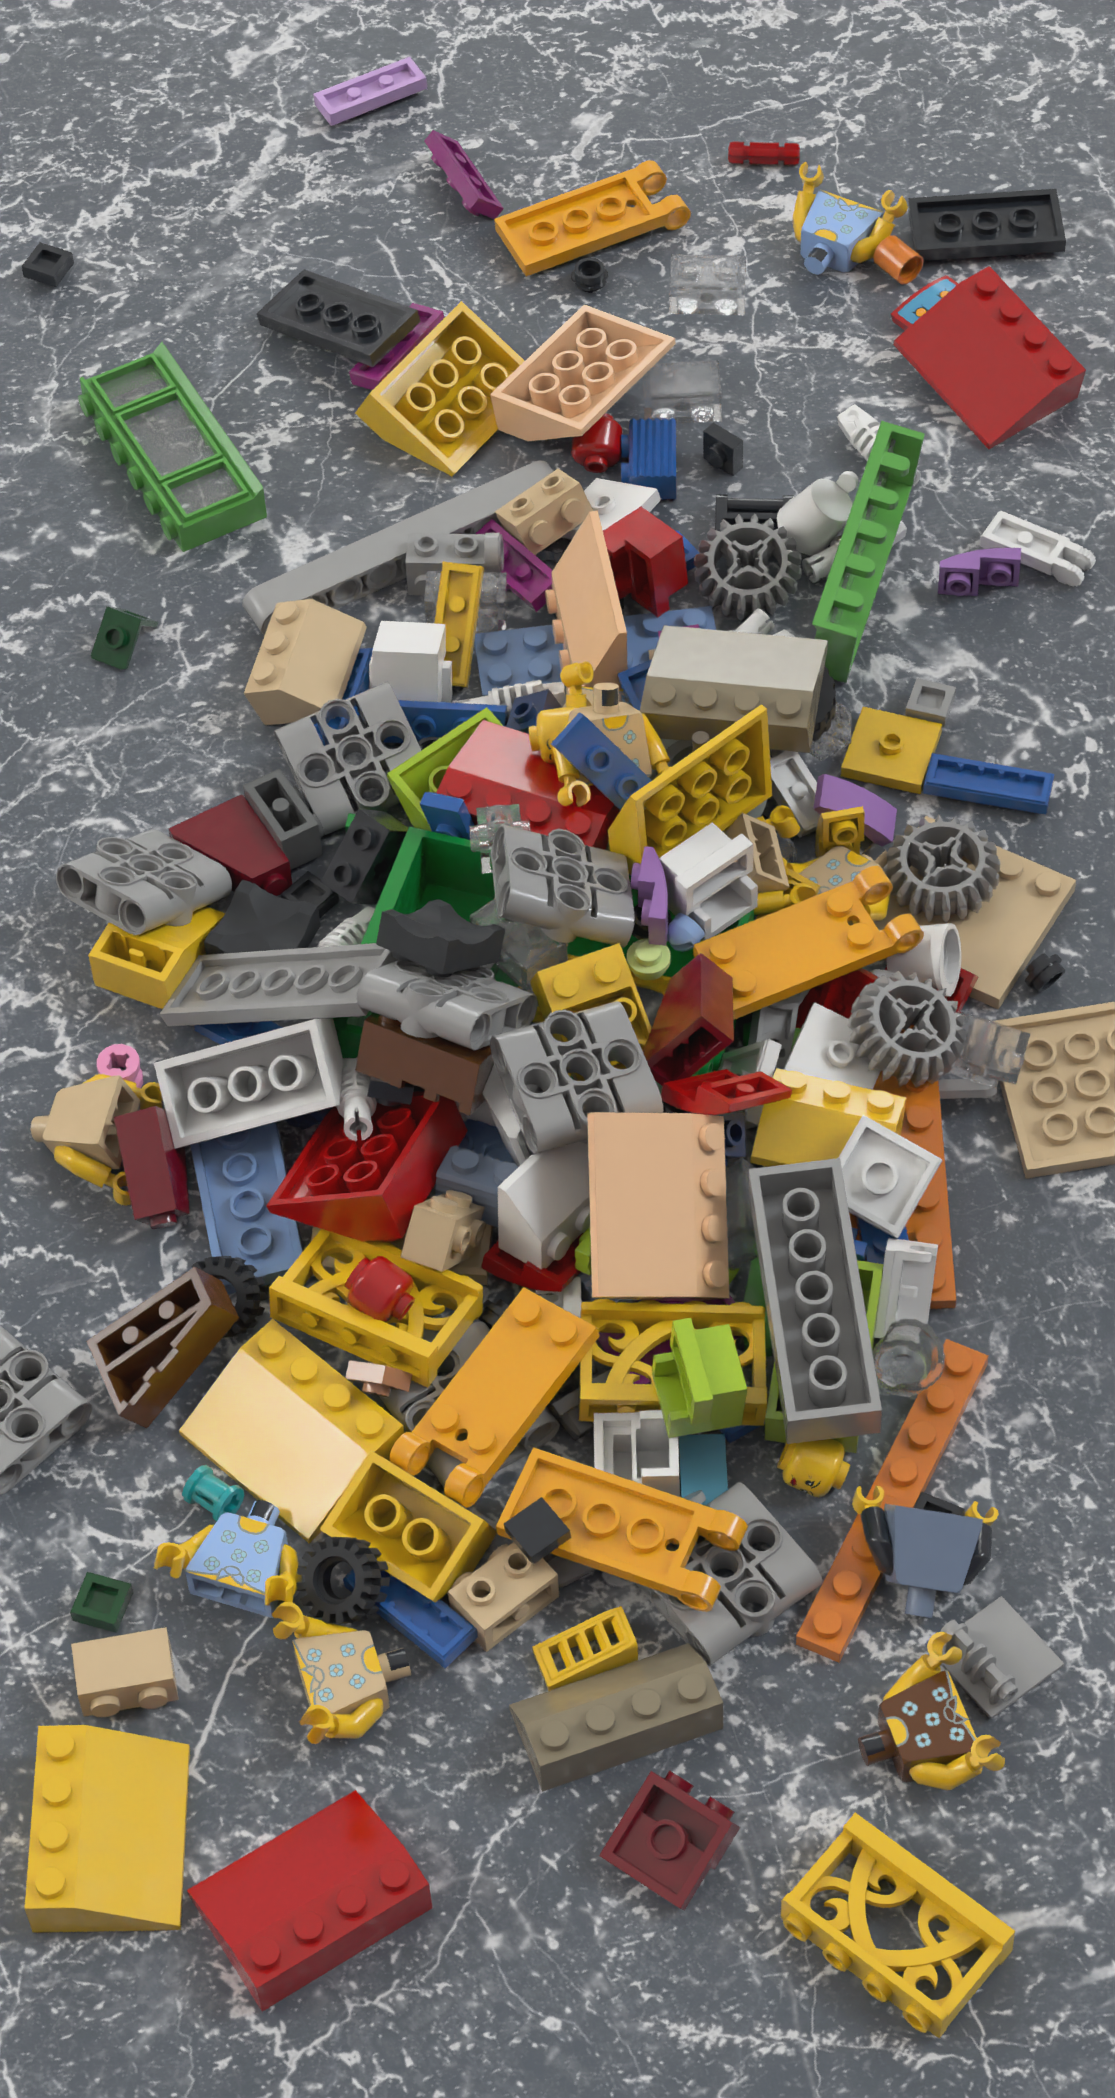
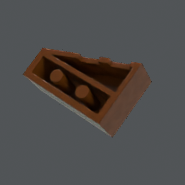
(425, 1062)
(161, 1344)

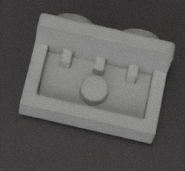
(429, 550)

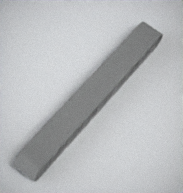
(381, 557)

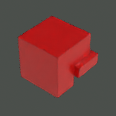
(646, 559)

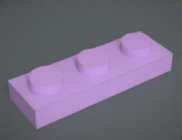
(370, 91)

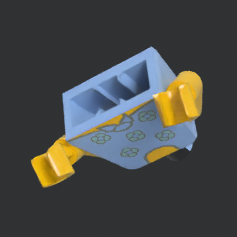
(838, 230)
(237, 1561)

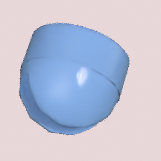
(684, 933)

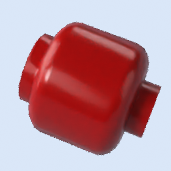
(599, 445)
(380, 1289)

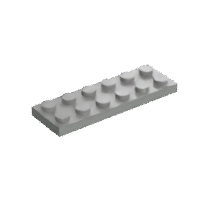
(274, 985)

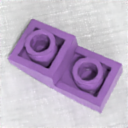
(965, 571)
(839, 794)
(651, 884)

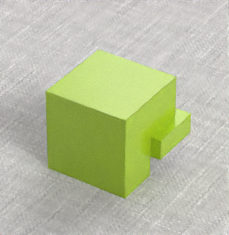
(700, 1380)

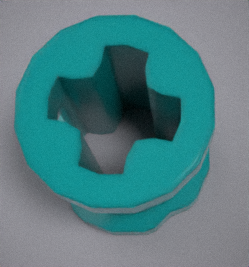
(212, 1492)

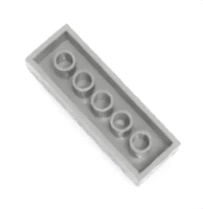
(814, 1301)

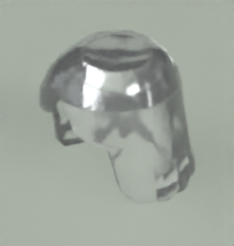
(907, 1357)

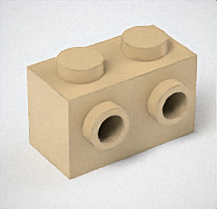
(545, 511)
(444, 1231)
(503, 1593)
(124, 1672)

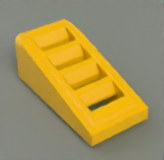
(580, 1635)

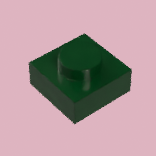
(101, 1602)

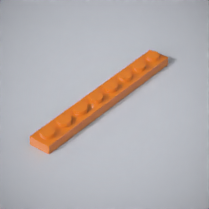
(903, 1478)

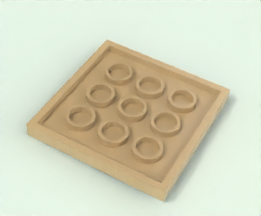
(1005, 930)
(1065, 1090)

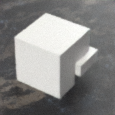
(412, 661)
(710, 879)
(637, 1449)

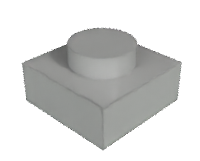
(931, 701)

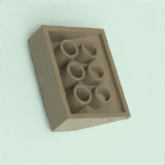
(719, 676)

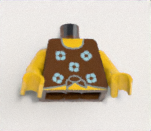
(928, 1727)

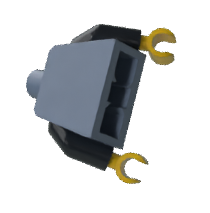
(925, 1547)

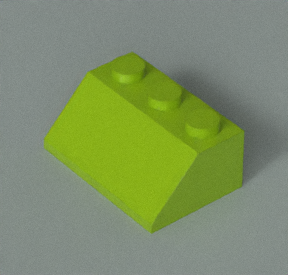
(427, 768)

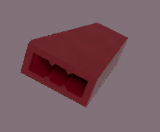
(238, 842)
(691, 1021)
(153, 1167)

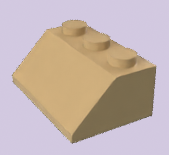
(303, 660)

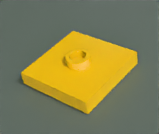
(891, 750)

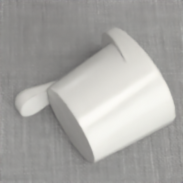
(818, 513)
(934, 957)

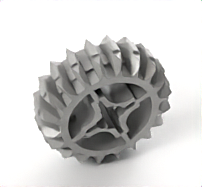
(762, 544)
(947, 882)
(919, 1052)

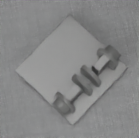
(999, 1657)

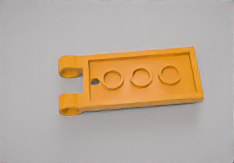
(590, 218)
(809, 943)
(498, 1394)
(626, 1526)

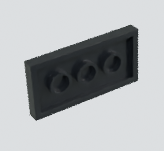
(986, 224)
(338, 317)

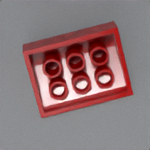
(991, 358)
(502, 770)
(371, 1183)
(311, 1898)

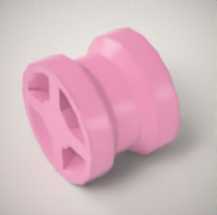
(121, 1056)

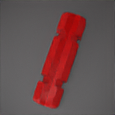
(763, 153)

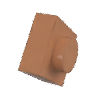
(378, 1378)

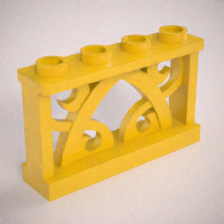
(654, 1324)
(402, 1347)
(939, 1899)

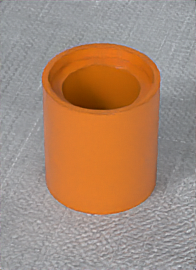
(898, 259)

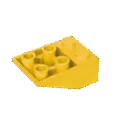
(151, 963)
(589, 983)

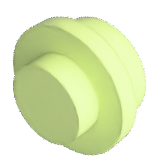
(648, 960)

